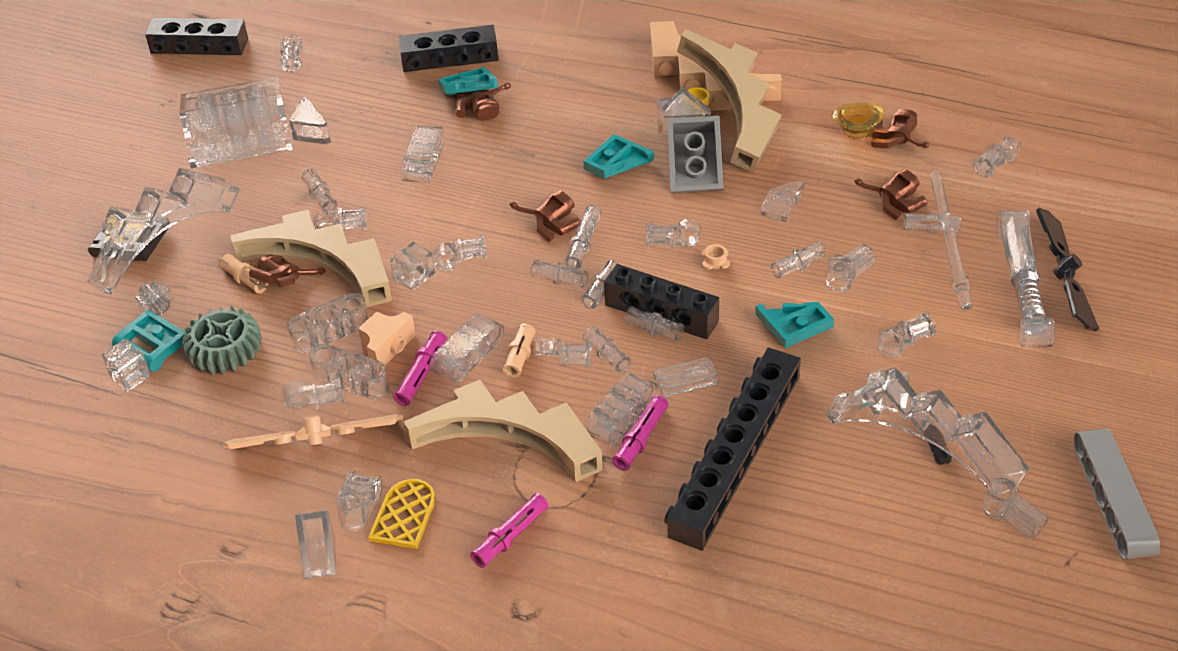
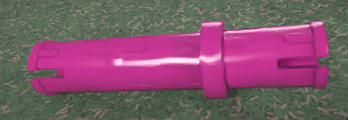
(419, 369)
(635, 440)
(485, 552)

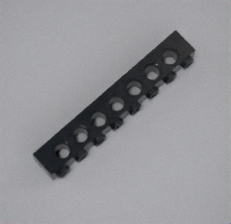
(733, 449)

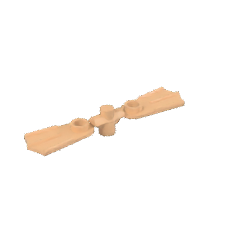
(313, 431)

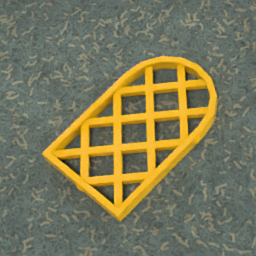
(397, 541)

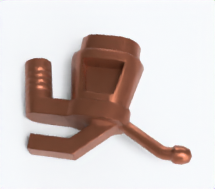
(482, 101)
(899, 131)
(899, 186)
(550, 212)
(278, 270)

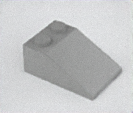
(695, 154)

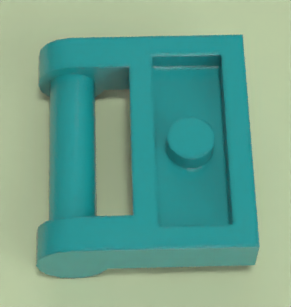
(156, 333)

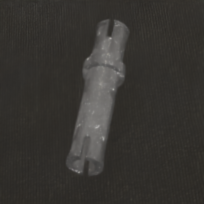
(580, 243)

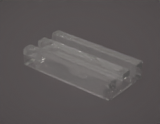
(686, 381)

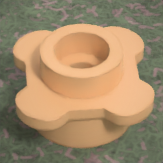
(715, 257)

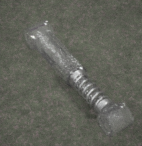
(1034, 326)

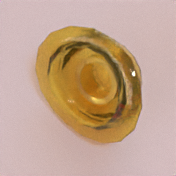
(858, 119)

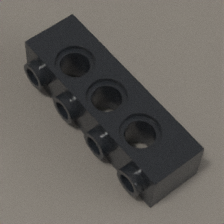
(196, 36)
(448, 48)
(673, 301)

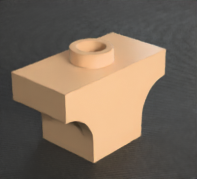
(386, 335)

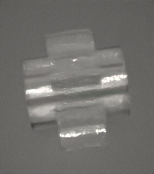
(154, 297)

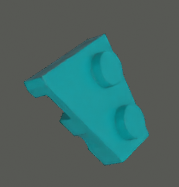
(468, 81)
(616, 157)
(795, 321)

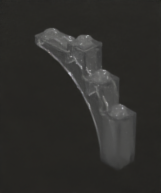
(157, 210)
(931, 416)

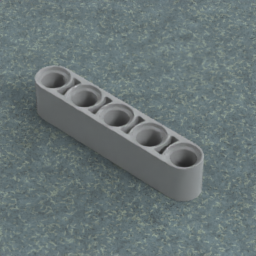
(1116, 494)

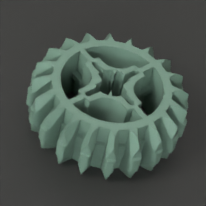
(222, 340)

